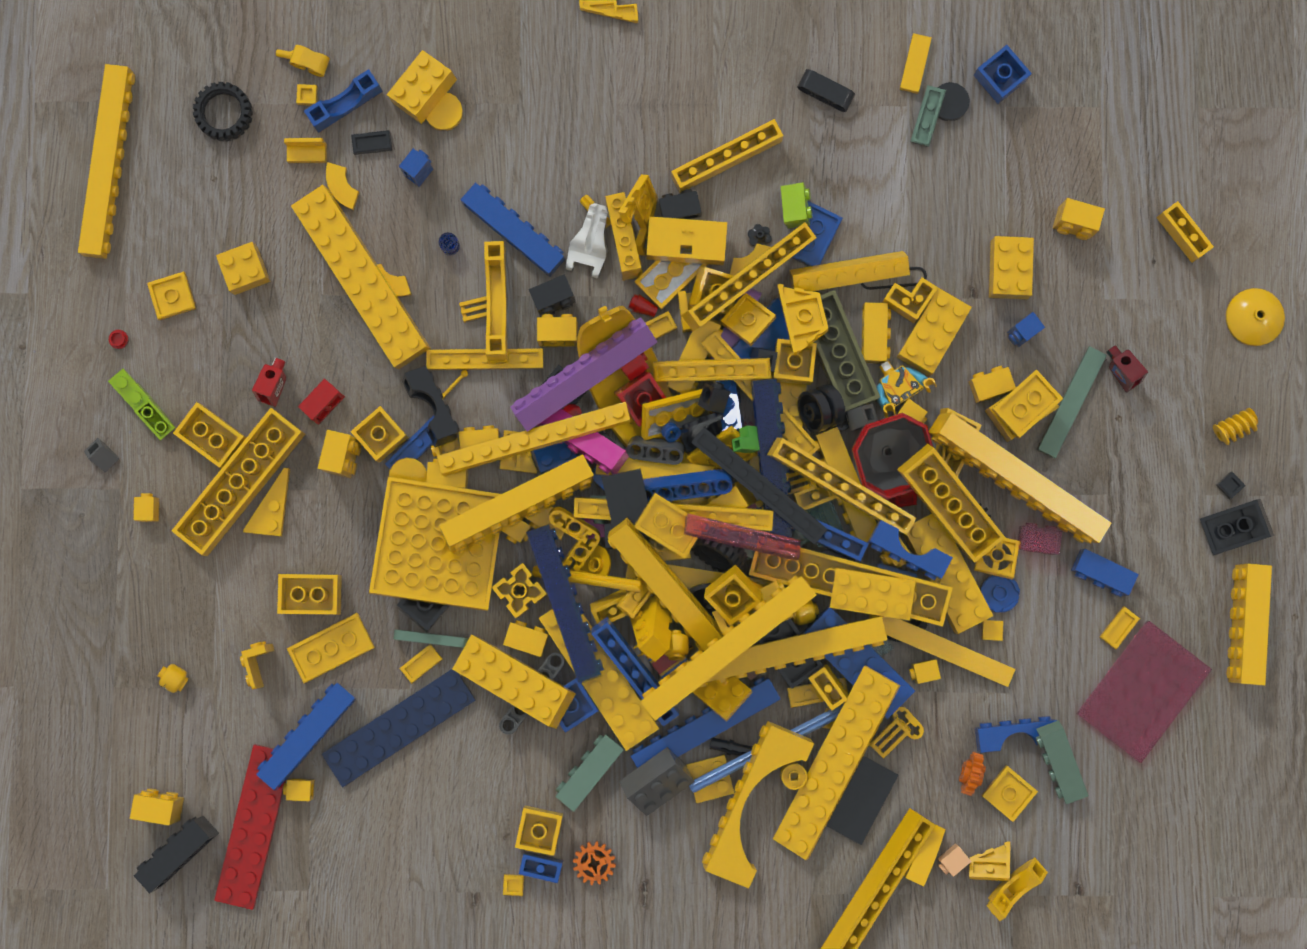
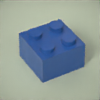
(1002, 74)
(580, 707)

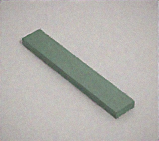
(1071, 402)

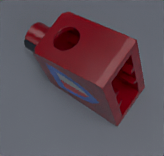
(1126, 368)

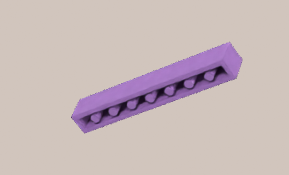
(583, 374)

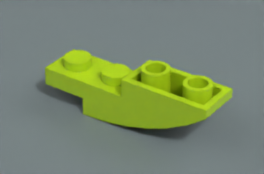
(142, 404)

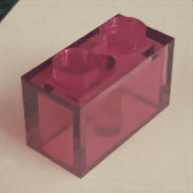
(1040, 540)

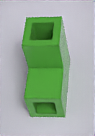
(748, 440)

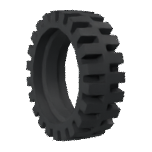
(211, 92)
(719, 555)

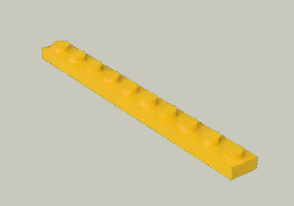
(534, 438)
(751, 518)

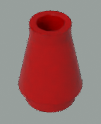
(642, 306)

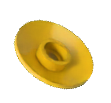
(601, 556)

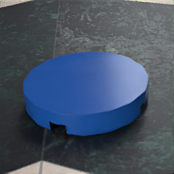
(1000, 593)

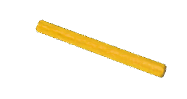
(600, 580)

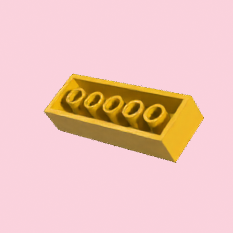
(951, 503)
(967, 604)
(1249, 624)
(514, 681)

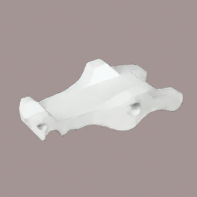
(590, 244)

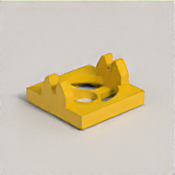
(1009, 571)

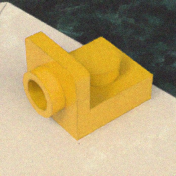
(445, 448)

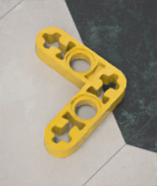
(580, 535)

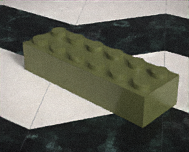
(842, 357)

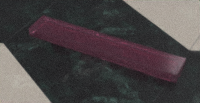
(742, 537)

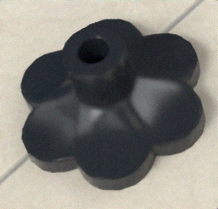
(755, 238)

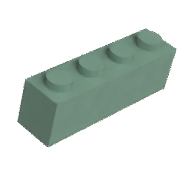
(1062, 762)
(591, 770)

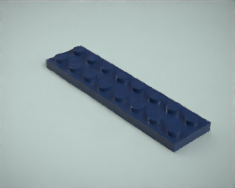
(398, 727)

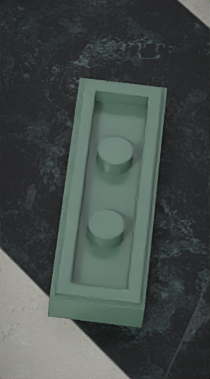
(928, 116)

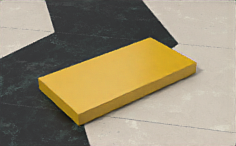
(330, 648)

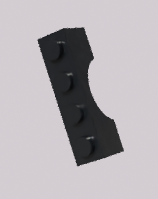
(420, 384)

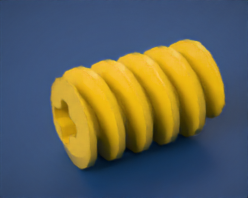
(1236, 425)

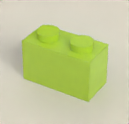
(795, 205)

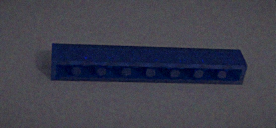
(769, 427)
(564, 604)

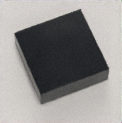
(1230, 485)

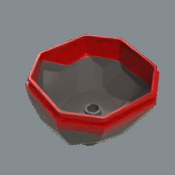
(875, 468)

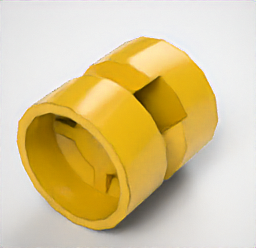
(793, 775)

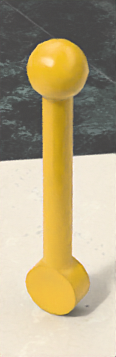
(464, 373)

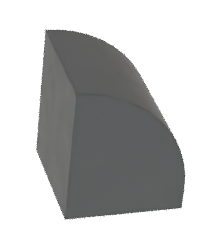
(101, 455)

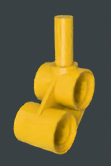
(304, 57)

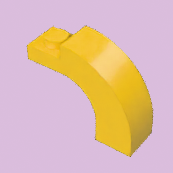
(1009, 892)

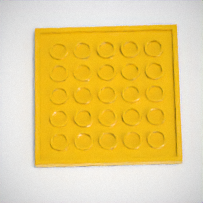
(413, 555)

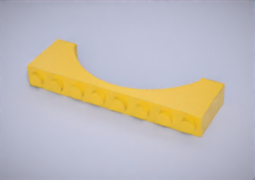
(774, 749)

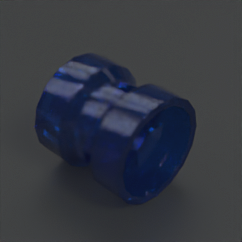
(451, 246)

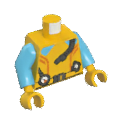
(899, 386)

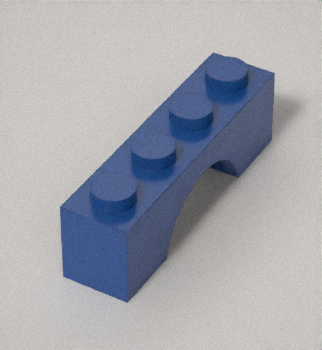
(329, 111)
(886, 538)
(991, 738)

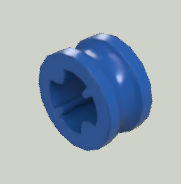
(667, 428)

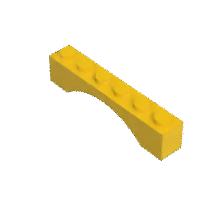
(496, 300)

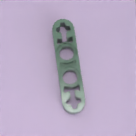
(430, 638)

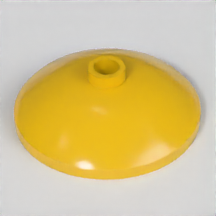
(1243, 318)

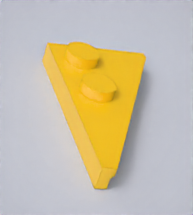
(270, 513)

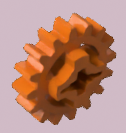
(972, 773)
(603, 860)

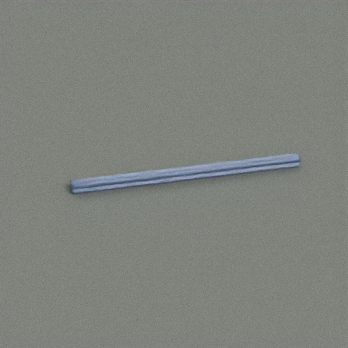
(740, 761)

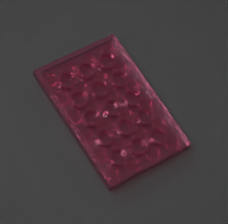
(1144, 691)

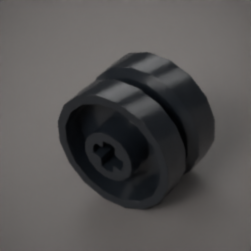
(821, 408)

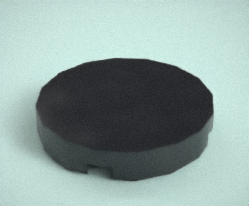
(955, 102)

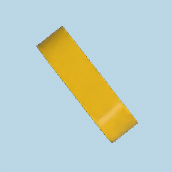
(912, 720)

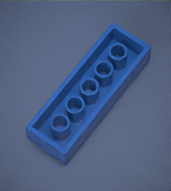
(852, 662)

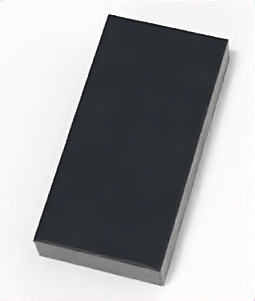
(371, 142)

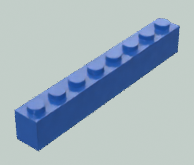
(707, 725)

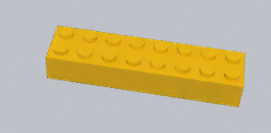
(238, 482)
(516, 504)
(610, 692)

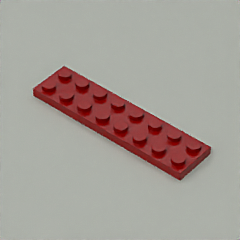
(250, 836)

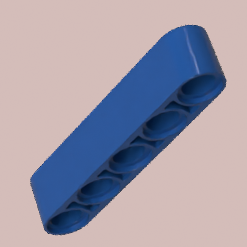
(693, 482)

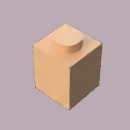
(953, 860)

